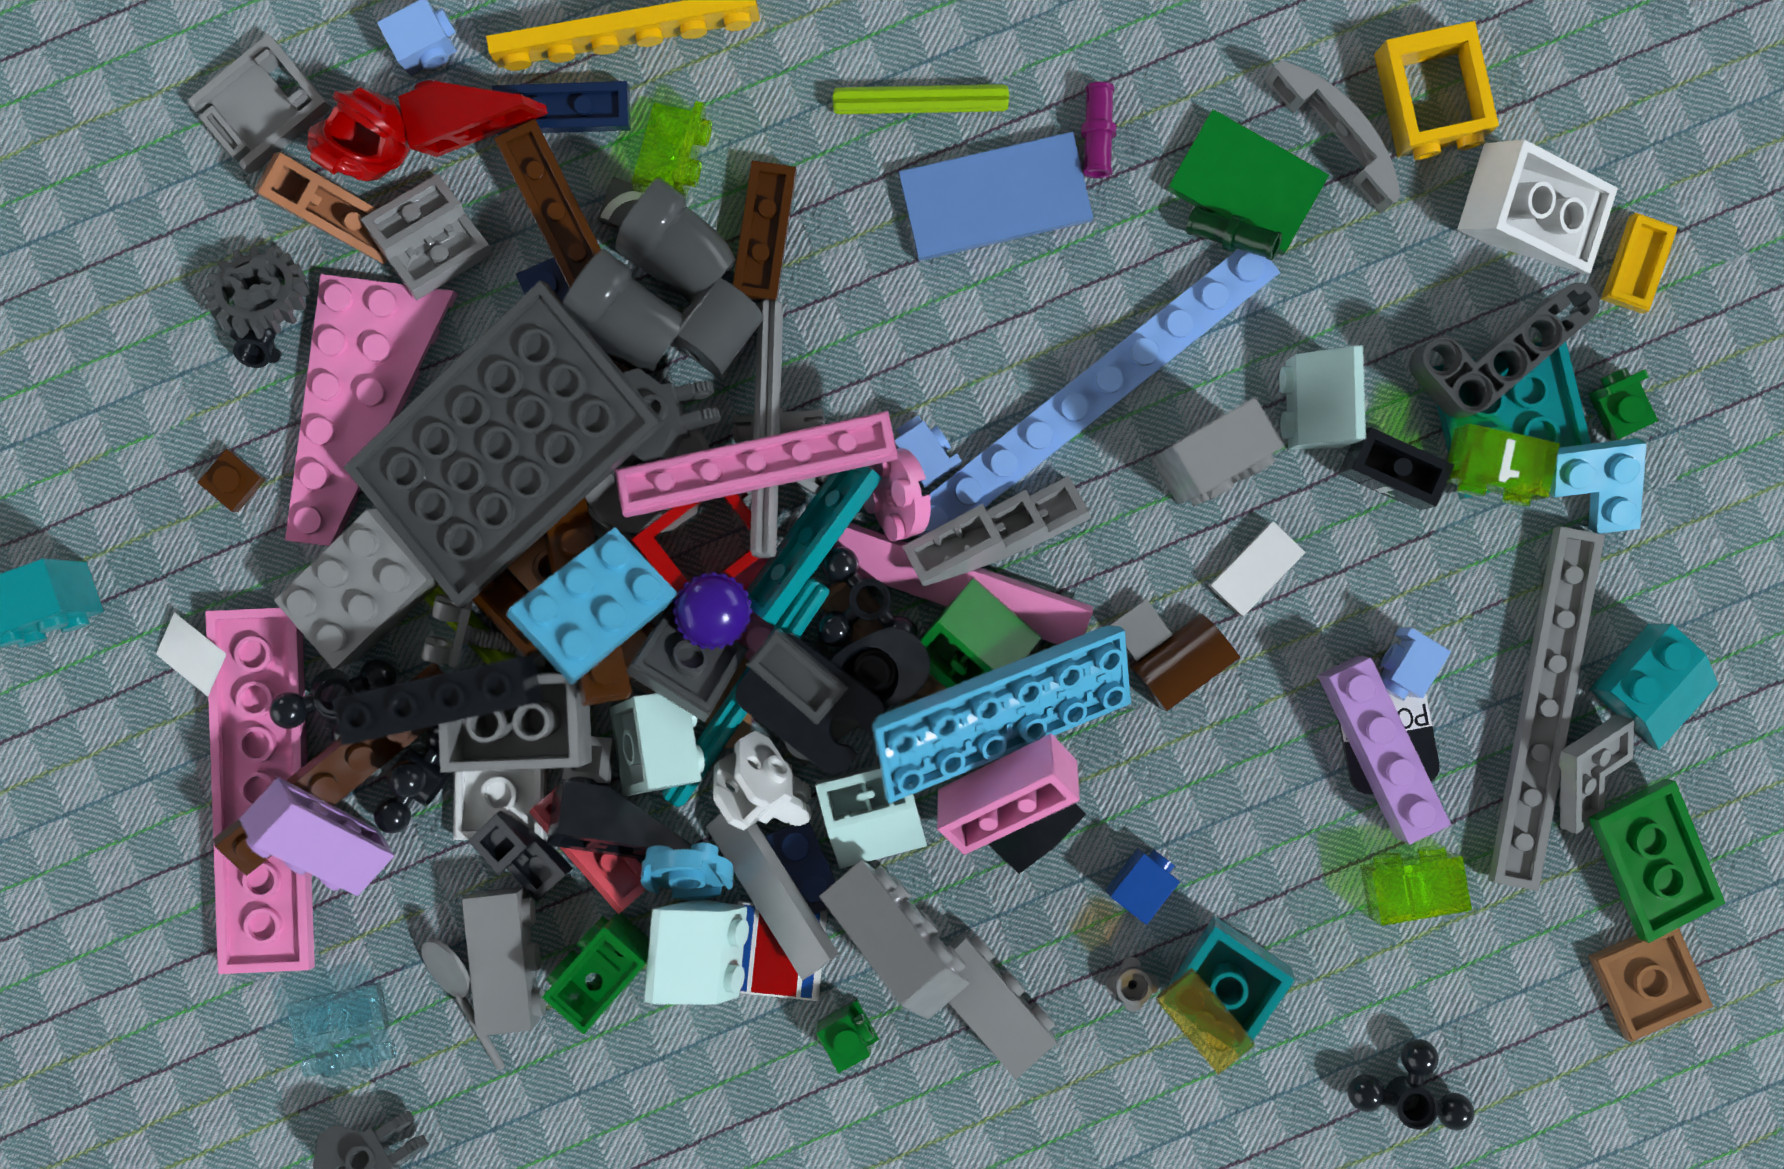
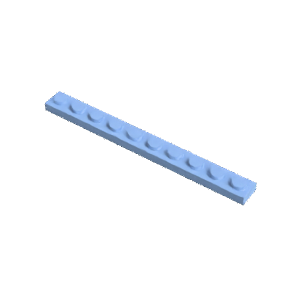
(1101, 386)

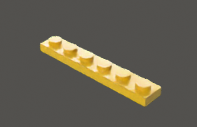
(607, 32)

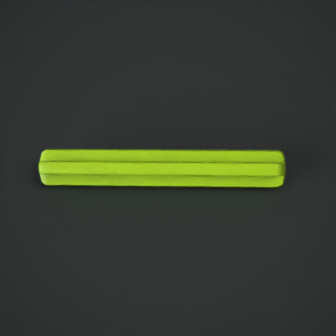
(921, 99)

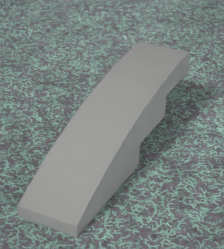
(996, 533)

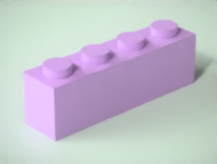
(1384, 749)

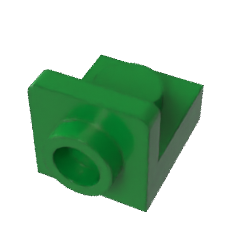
(1623, 403)

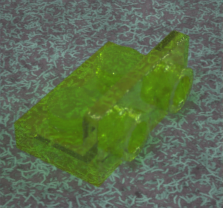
(673, 147)

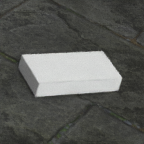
(1256, 569)

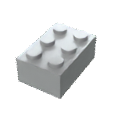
(1219, 454)
(356, 590)
(522, 737)
(896, 939)

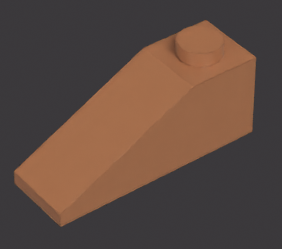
(318, 203)

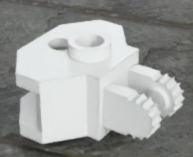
(761, 785)

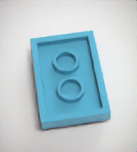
(592, 605)

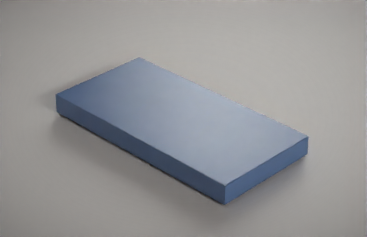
(995, 196)

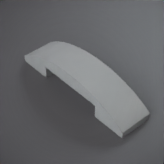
(1300, 86)

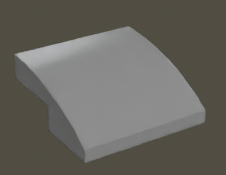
(426, 236)

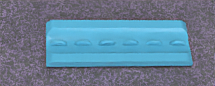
(1001, 711)

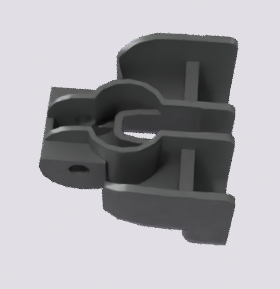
(678, 252)

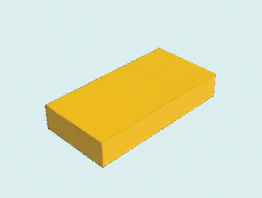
(1639, 263)

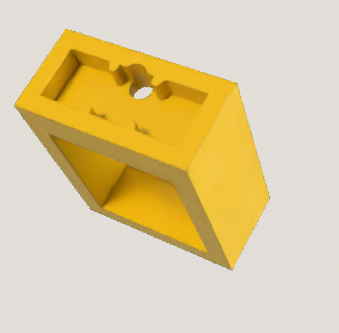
(1427, 46)

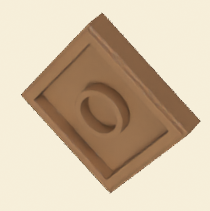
(1650, 983)

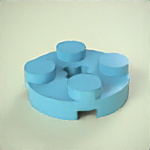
(689, 873)

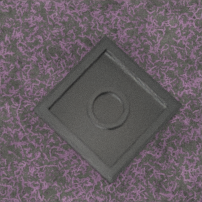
(682, 671)

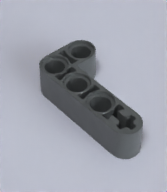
(1512, 346)

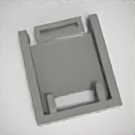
(252, 111)

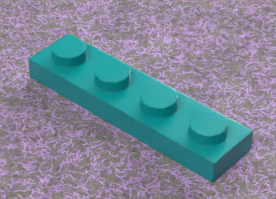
(810, 541)

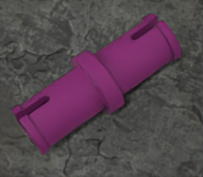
(1098, 130)

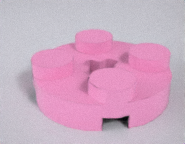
(898, 497)

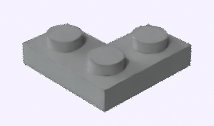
(1586, 766)

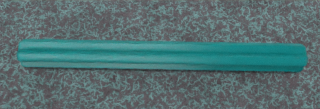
(730, 713)

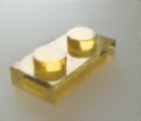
(1205, 1021)

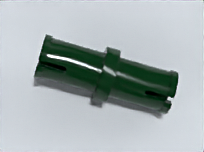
(1234, 233)

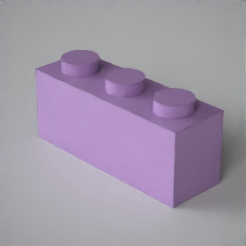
(315, 838)

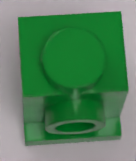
(847, 1035)

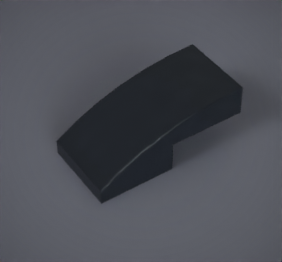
(515, 847)

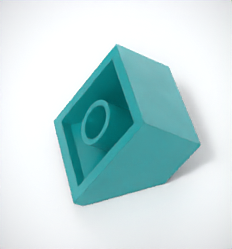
(1657, 682)

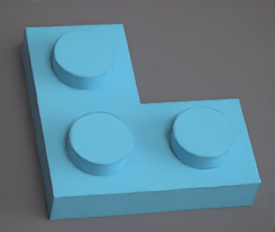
(1612, 477)

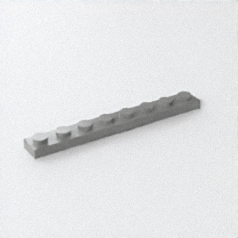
(1546, 708)

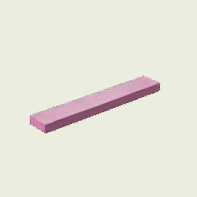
(756, 464)
(1046, 612)

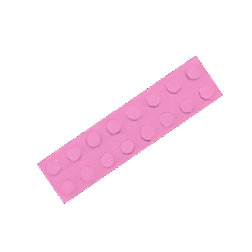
(267, 915)

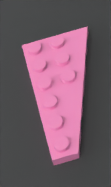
(358, 379)

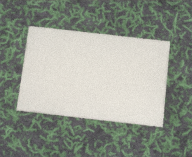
(191, 654)

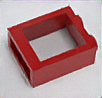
(664, 565)

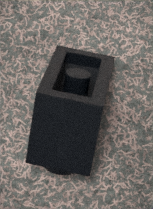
(1035, 840)

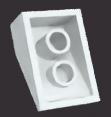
(1537, 205)

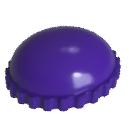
(712, 610)

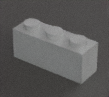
(503, 961)
(998, 1011)

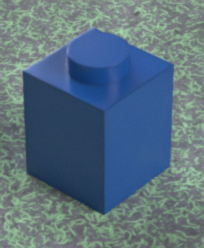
(1143, 884)

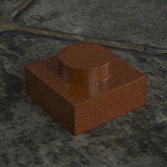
(232, 480)

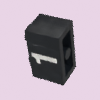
(1397, 470)

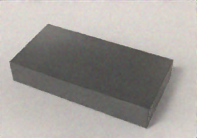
(797, 676)

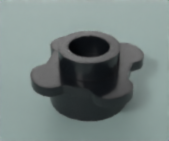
(255, 351)

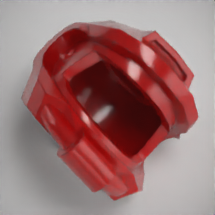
(360, 136)

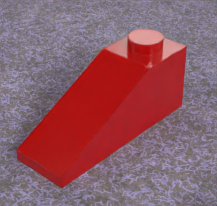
(451, 116)

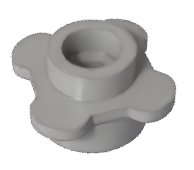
(1132, 997)

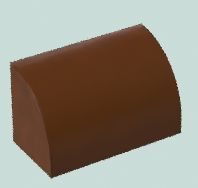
(1184, 662)

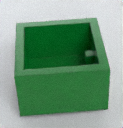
(612, 950)

